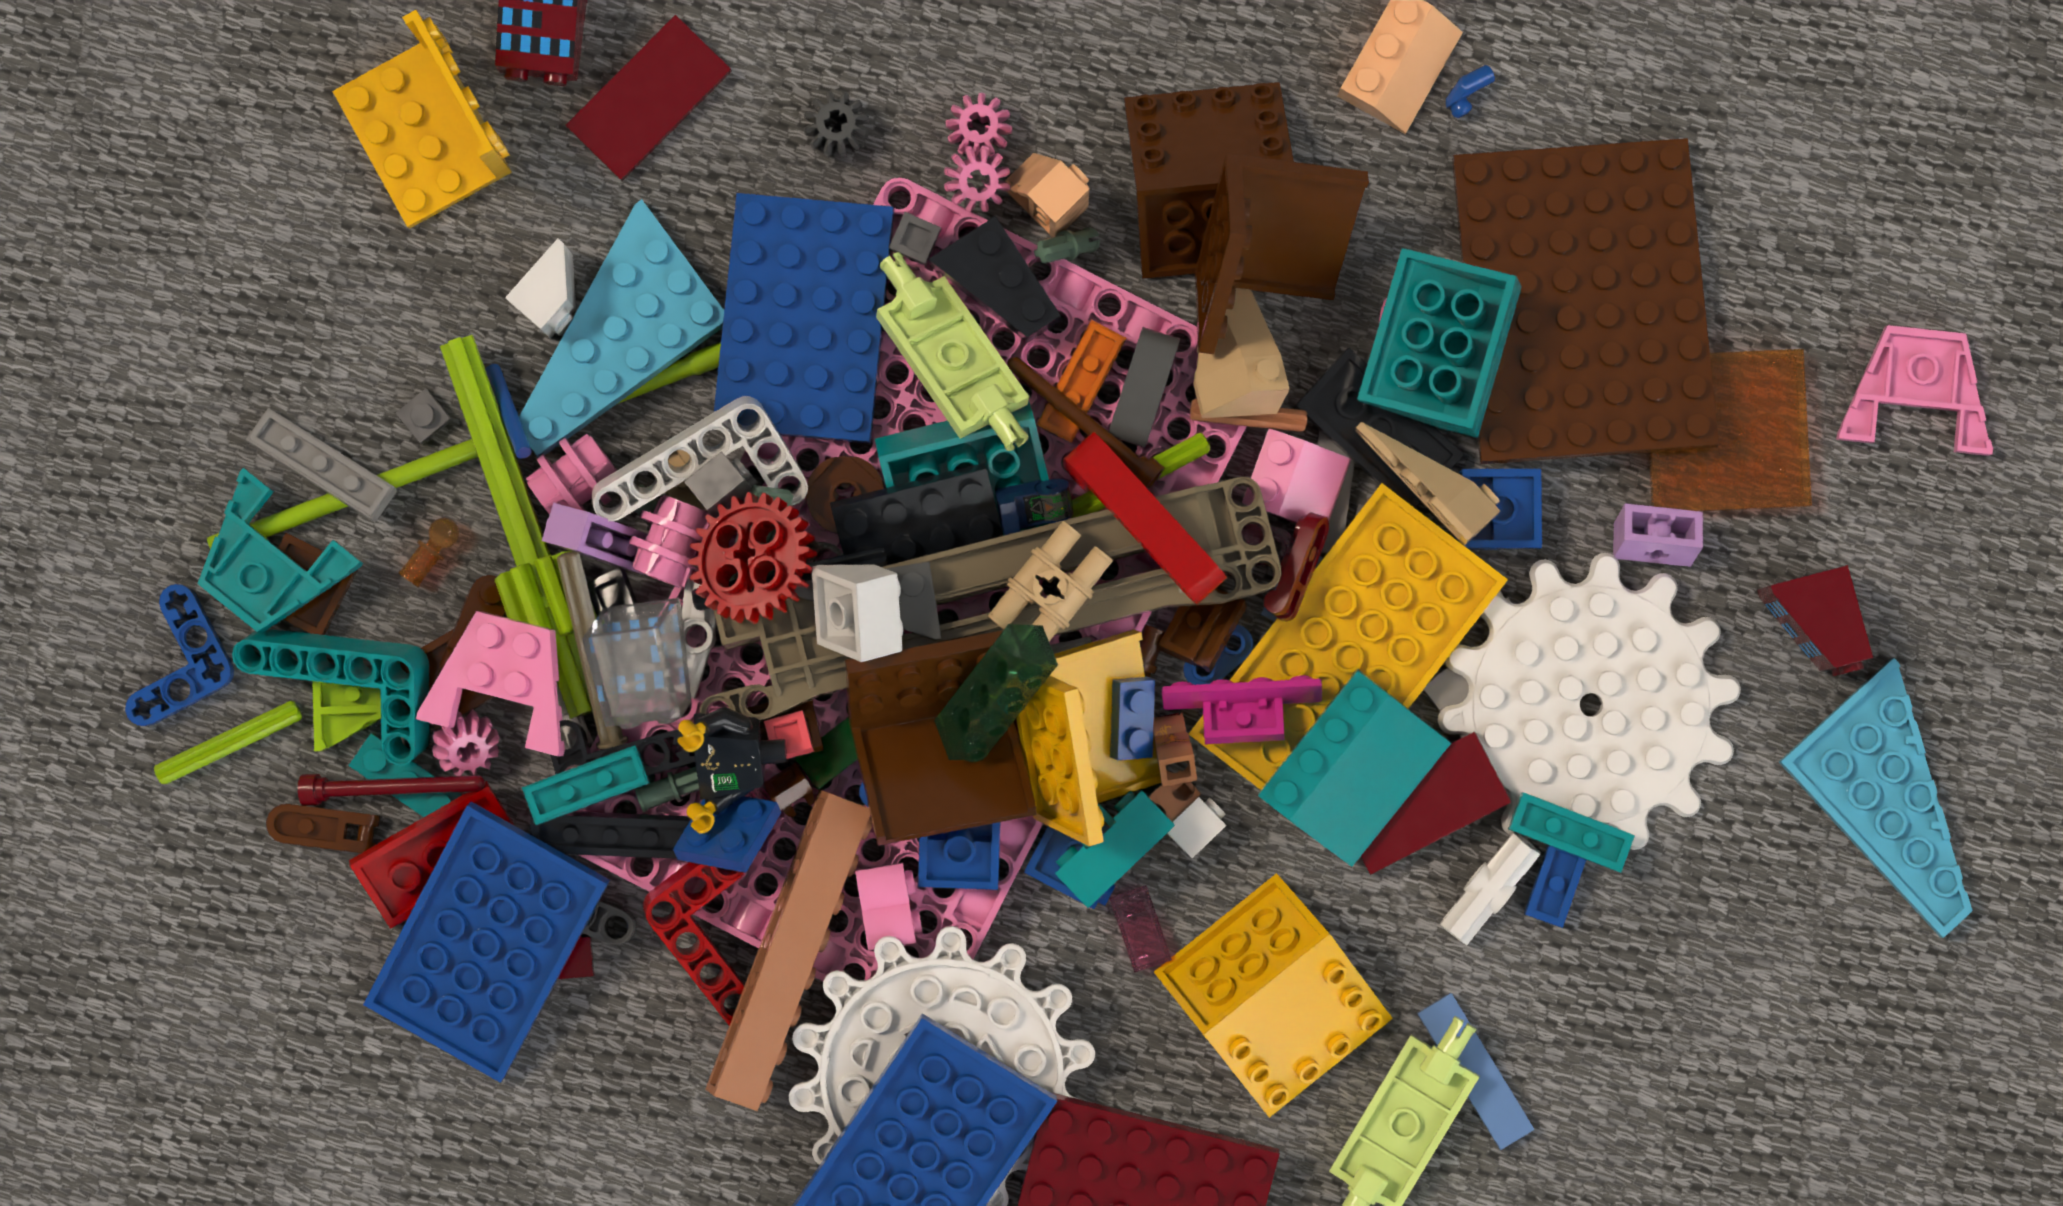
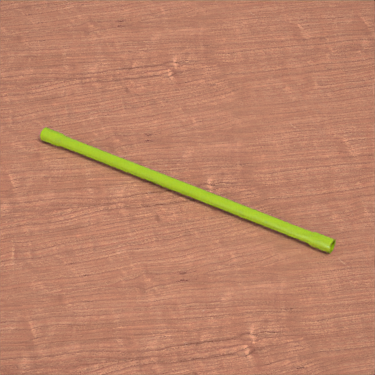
(694, 364)

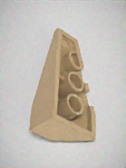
(1245, 370)
(1448, 495)

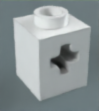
(1197, 826)

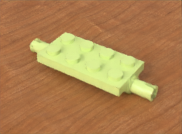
(951, 355)
(1406, 1120)

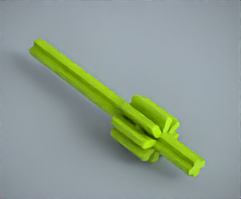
(534, 587)

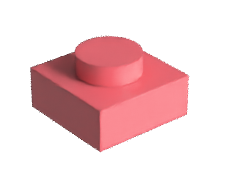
(792, 729)

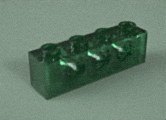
(996, 692)

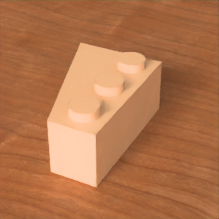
(1050, 192)

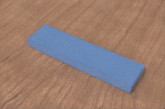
(1491, 1093)

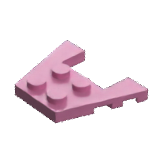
(1920, 371)
(506, 662)

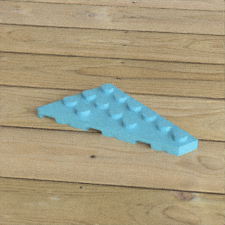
(630, 327)
(1876, 786)

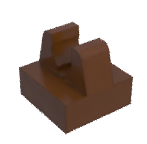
(789, 787)

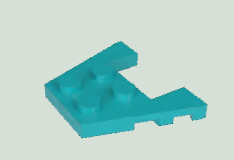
(254, 574)

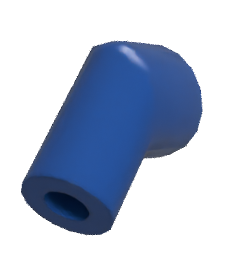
(1464, 87)

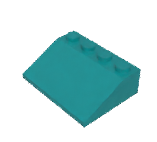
(1440, 341)
(939, 450)
(1354, 768)

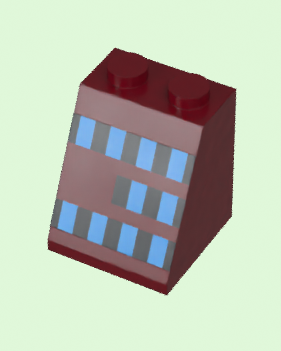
(540, 39)
(1822, 618)

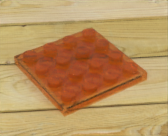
(1761, 440)

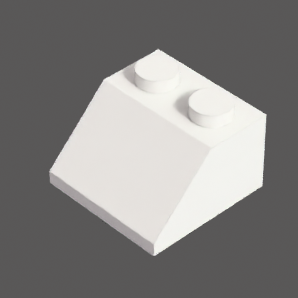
(548, 291)
(857, 610)

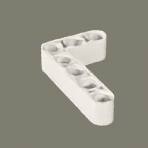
(690, 441)

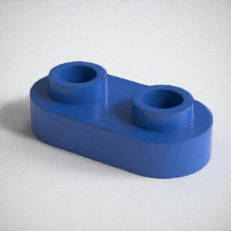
(1227, 661)

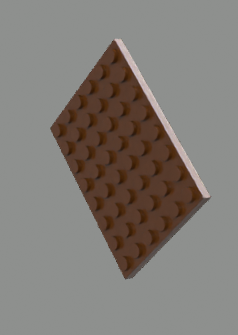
(1610, 301)

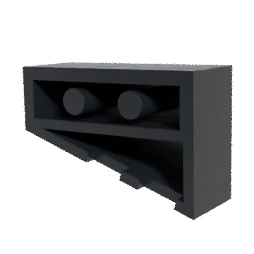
(998, 278)

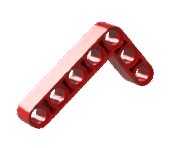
(1100, 470)
(682, 921)

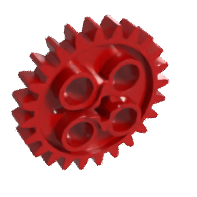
(752, 558)

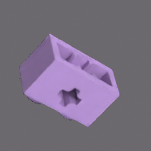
(1658, 535)

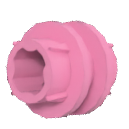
(572, 476)
(668, 542)

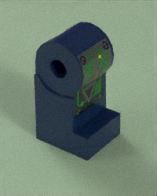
(1033, 504)

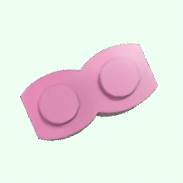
(887, 905)

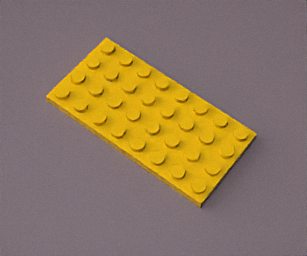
(1380, 601)

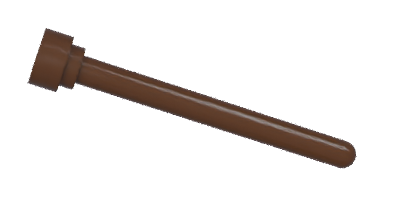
(1143, 468)

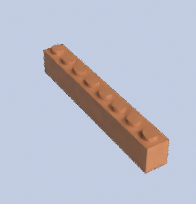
(789, 950)

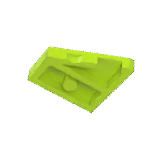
(342, 712)

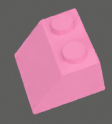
(1297, 477)

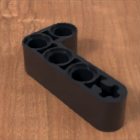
(581, 752)

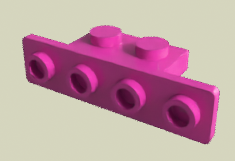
(1242, 709)

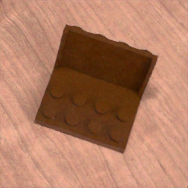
(1179, 157)
(1273, 232)
(902, 758)

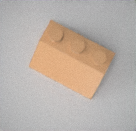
(1400, 62)

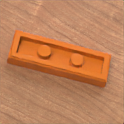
(1083, 377)

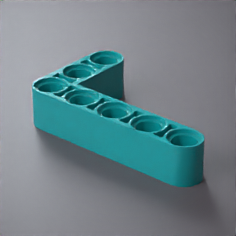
(351, 670)

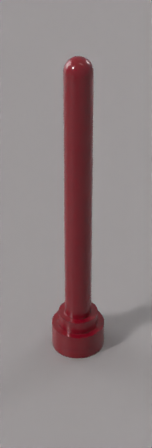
(315, 789)

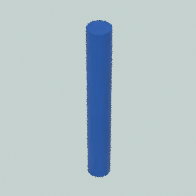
(508, 411)

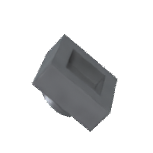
(915, 238)
(423, 416)

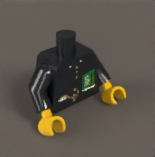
(727, 759)

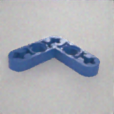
(193, 672)

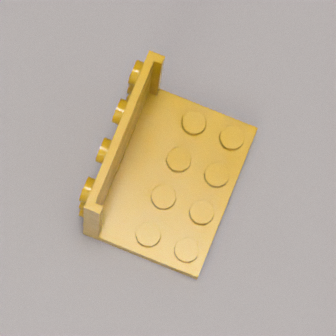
(423, 127)
(1069, 738)
(1273, 994)

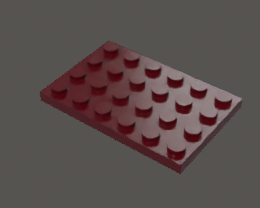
(1129, 1159)

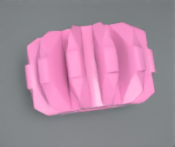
(984, 114)
(985, 168)
(466, 744)

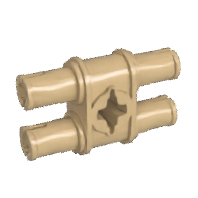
(1045, 565)

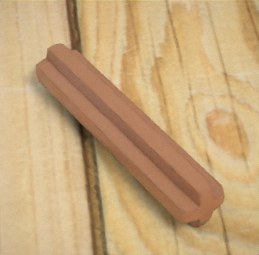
(1285, 419)

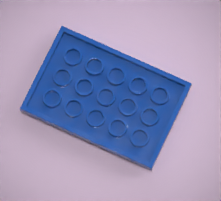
(805, 313)
(486, 941)
(932, 1128)

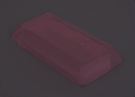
(1140, 928)

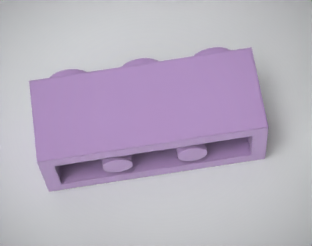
(592, 536)

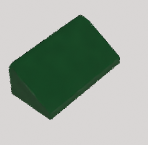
(835, 758)

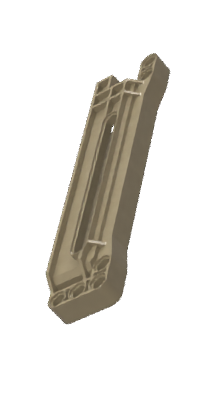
(806, 670)

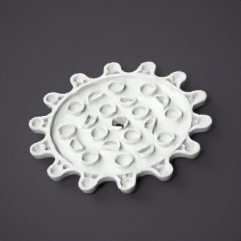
(1629, 655)
(964, 995)

